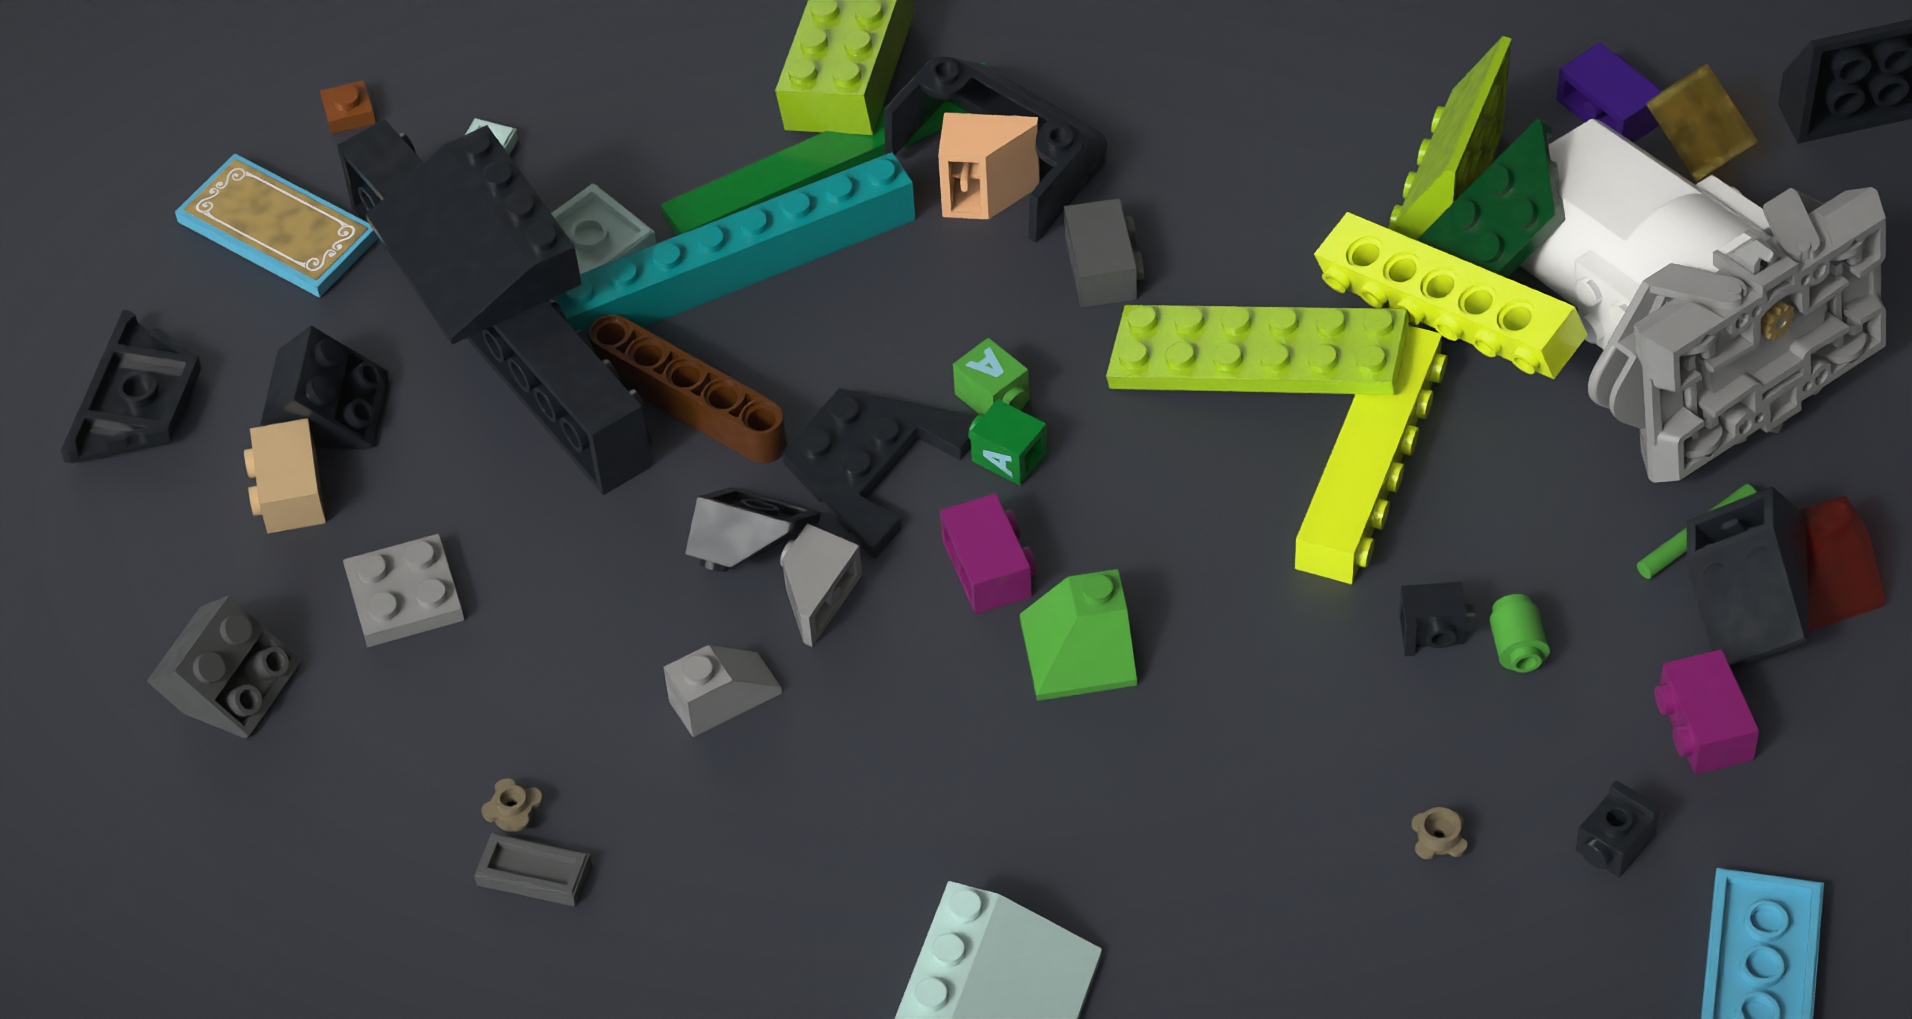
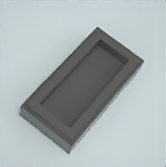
(533, 869)

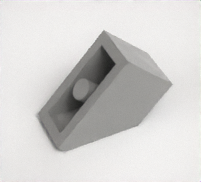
(818, 578)
(717, 686)

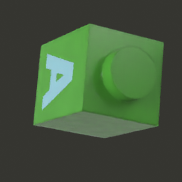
(990, 375)

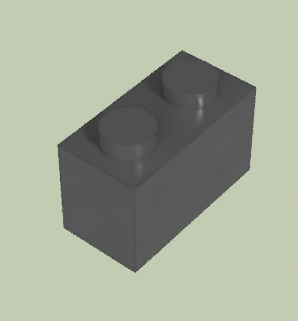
(1102, 252)

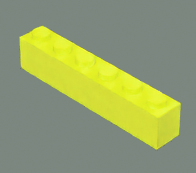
(1368, 465)

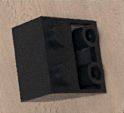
(328, 386)

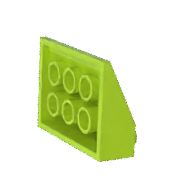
(1461, 144)

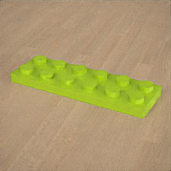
(1259, 349)

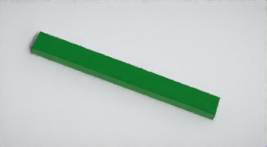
(785, 172)

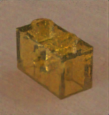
(1701, 122)

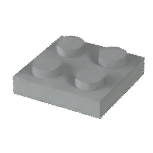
(403, 590)

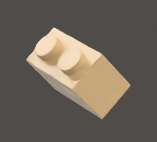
(286, 476)

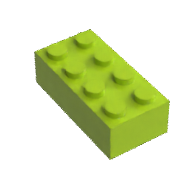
(842, 64)

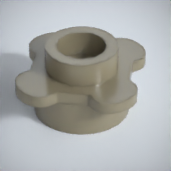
(513, 817)
(1439, 821)

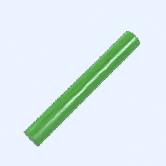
(1677, 544)

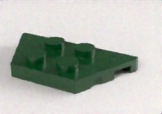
(1505, 208)

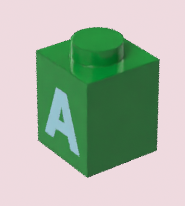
(1008, 442)

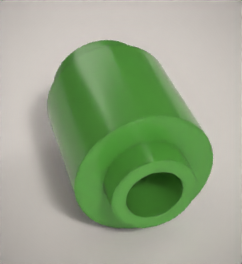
(1519, 633)

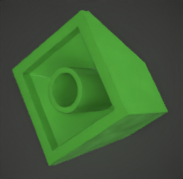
(1079, 637)

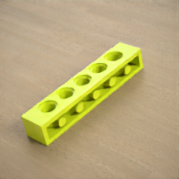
(1451, 296)

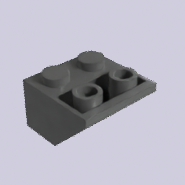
(224, 668)

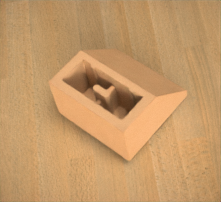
(986, 163)

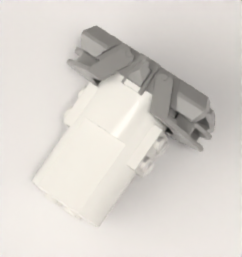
(1704, 299)

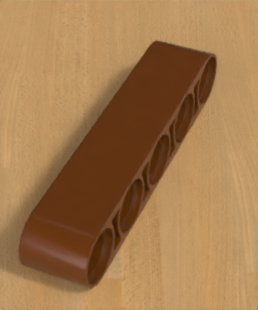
(691, 389)

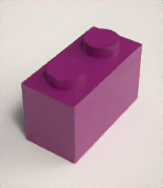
(987, 553)
(1707, 712)

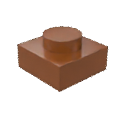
(347, 107)

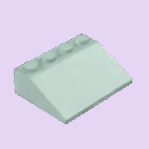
(997, 963)

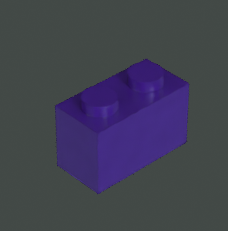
(1608, 90)

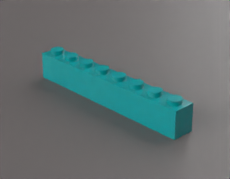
(745, 247)

